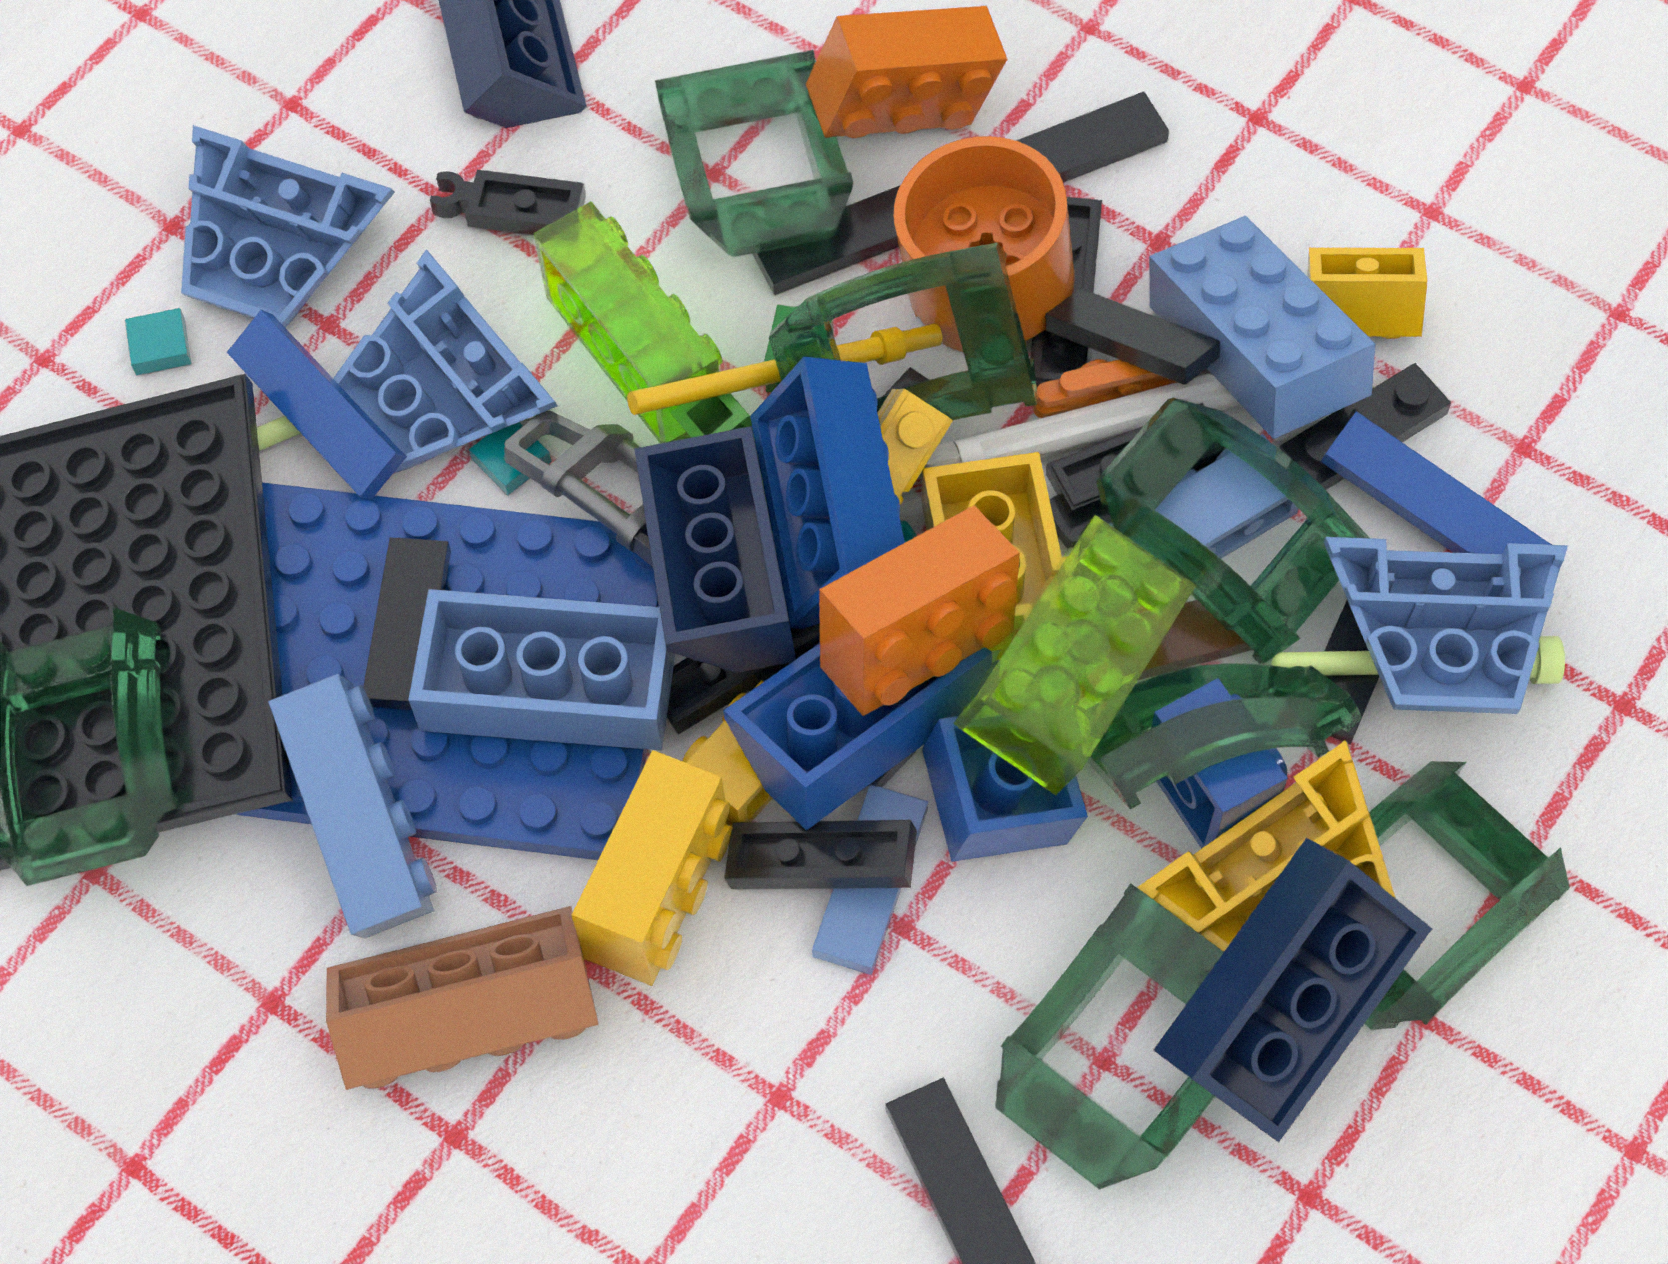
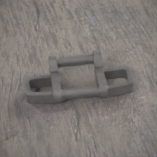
(563, 477)

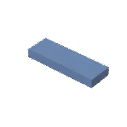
(860, 917)

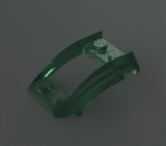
(742, 95)
(983, 314)
(1295, 579)
(68, 668)
(1275, 711)
(1494, 855)
(1058, 1110)

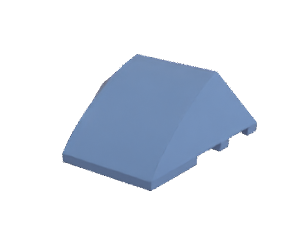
(267, 227)
(438, 371)
(1449, 624)

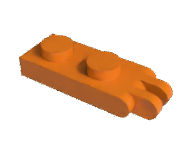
(1094, 384)

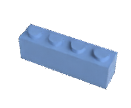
(1226, 504)
(352, 805)

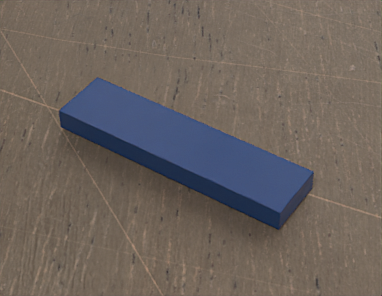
(316, 405)
(1422, 491)

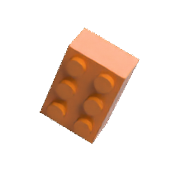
(905, 71)
(918, 610)

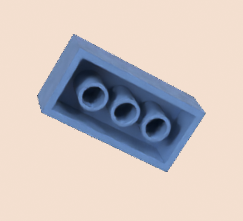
(1280, 337)
(542, 670)

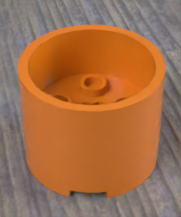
(984, 195)

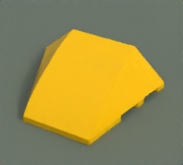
(1232, 874)

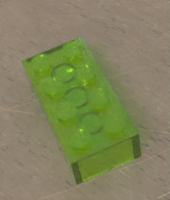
(621, 310)
(1075, 656)

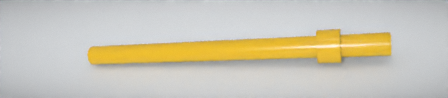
(882, 346)

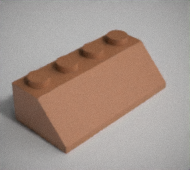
(458, 999)

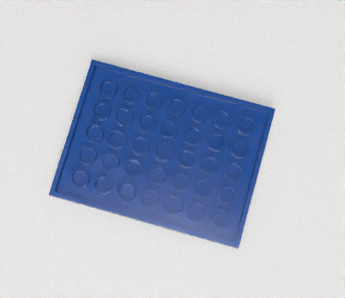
(457, 787)

